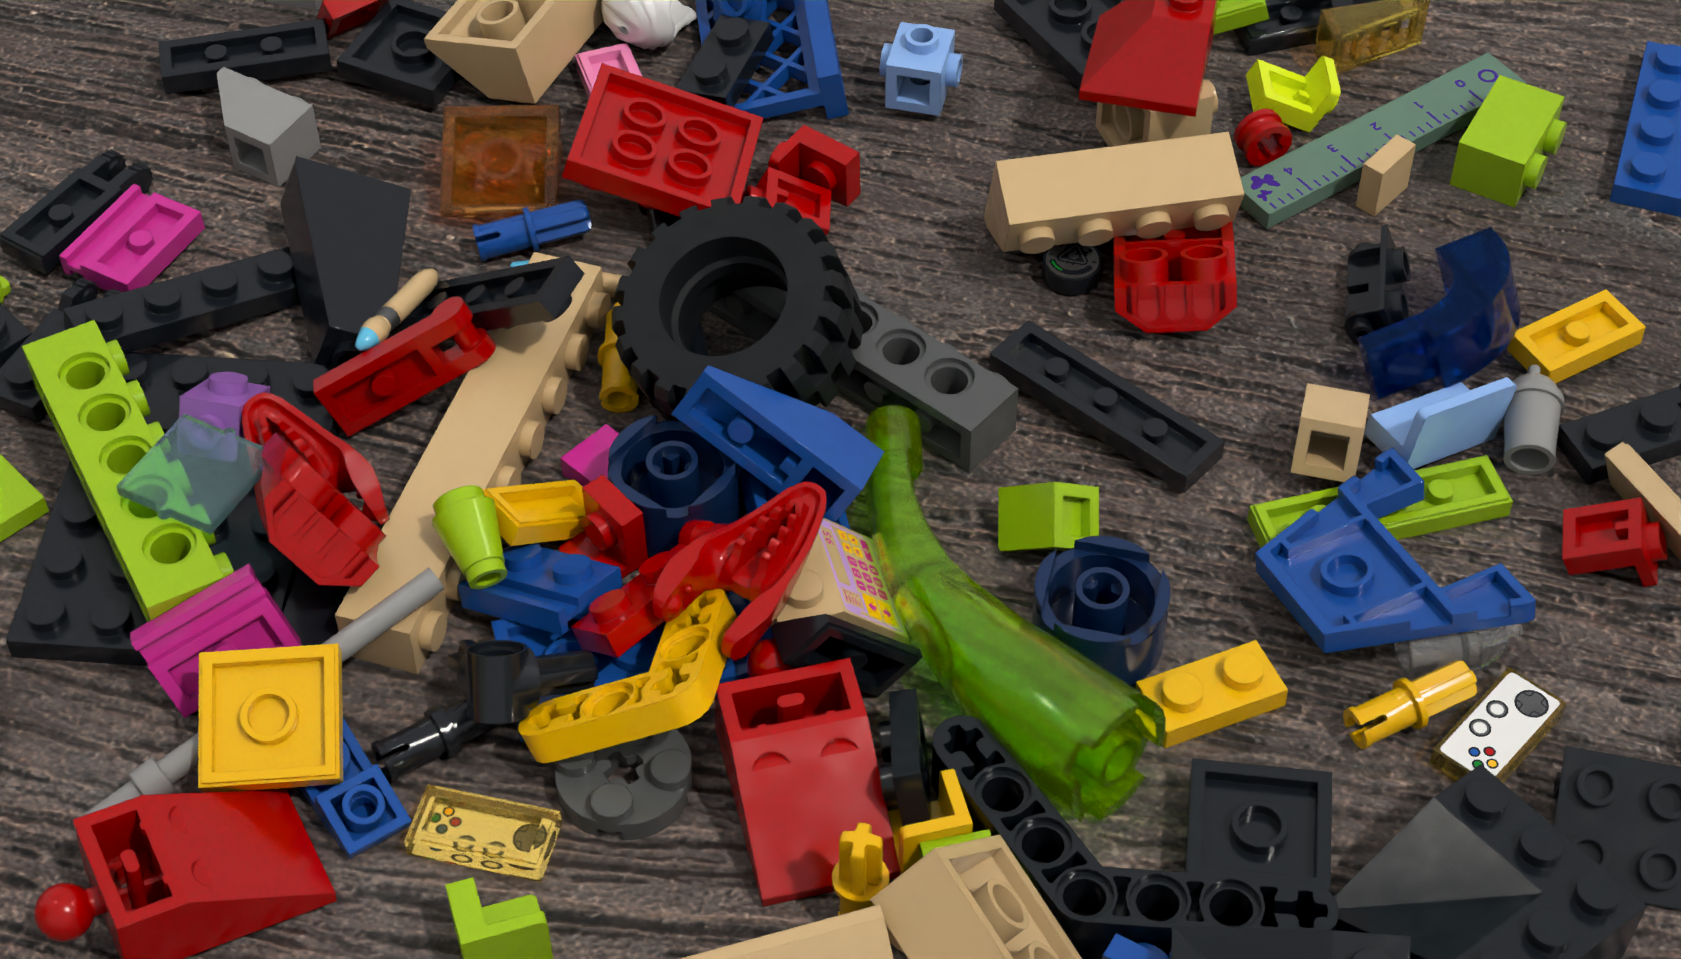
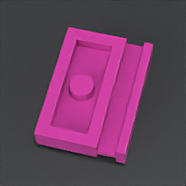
(132, 241)
(222, 617)

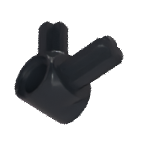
(507, 678)

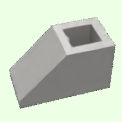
(265, 127)

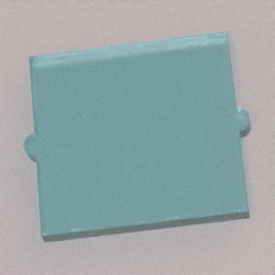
(194, 474)

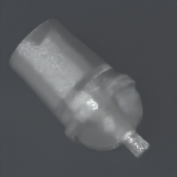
(1475, 648)

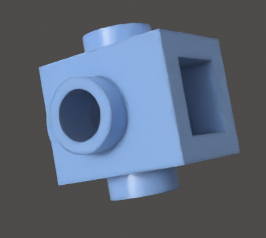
(920, 68)

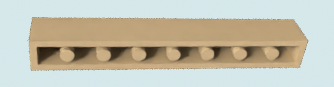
(480, 442)

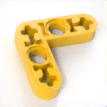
(664, 699)

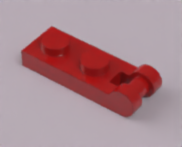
(403, 367)
(626, 614)

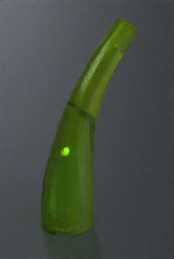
(1039, 697)

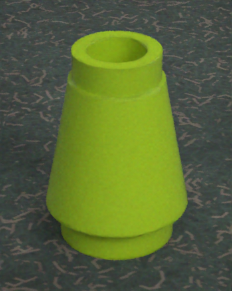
(471, 534)

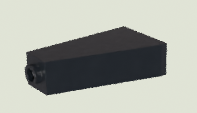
(343, 250)

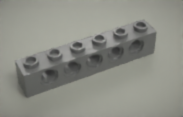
(959, 402)

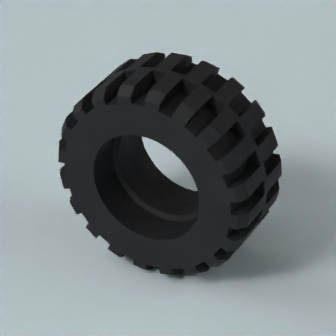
(721, 253)

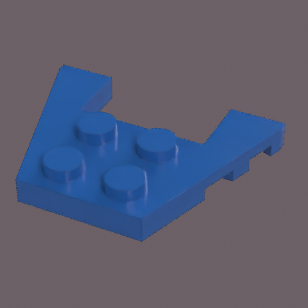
(1360, 586)

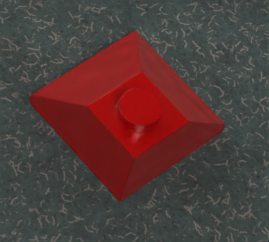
(1151, 55)

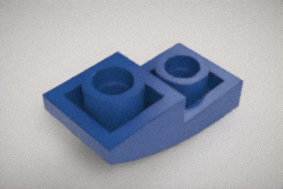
(361, 807)

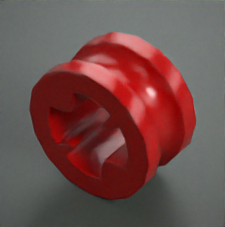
(1262, 137)

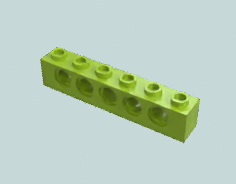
(105, 438)

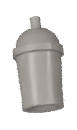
(1532, 423)

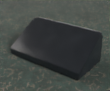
(824, 638)

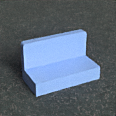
(1441, 421)

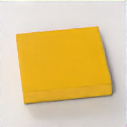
(270, 718)

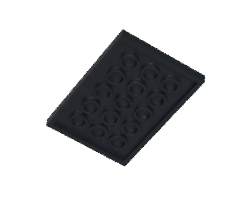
(76, 592)

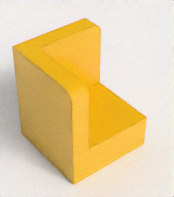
(948, 817)

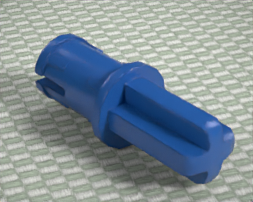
(532, 229)

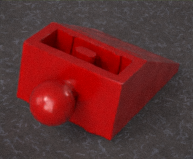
(799, 770)
(193, 872)

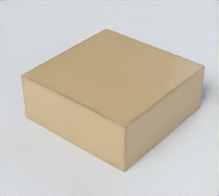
(1385, 175)

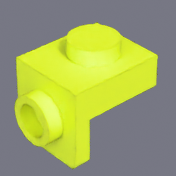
(1295, 98)

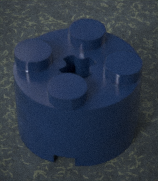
(672, 479)
(1105, 604)

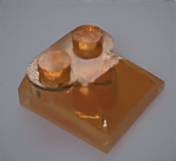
(500, 160)

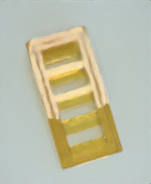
(1356, 35)

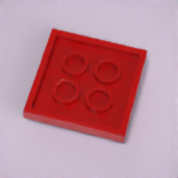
(660, 144)

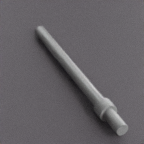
(160, 776)

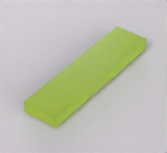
(1453, 497)

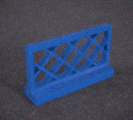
(815, 50)

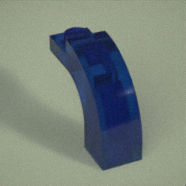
(1460, 330)

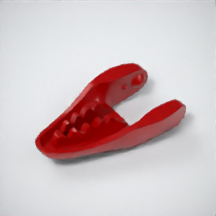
(328, 454)
(751, 557)

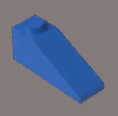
(779, 437)

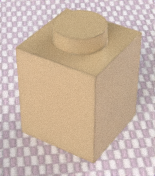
(1330, 433)

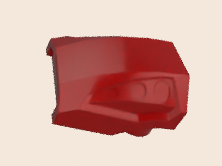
(1176, 279)
(315, 521)

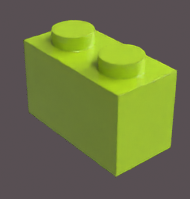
(1509, 141)

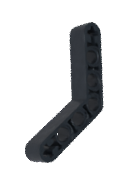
(1079, 882)

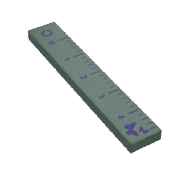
(1338, 157)

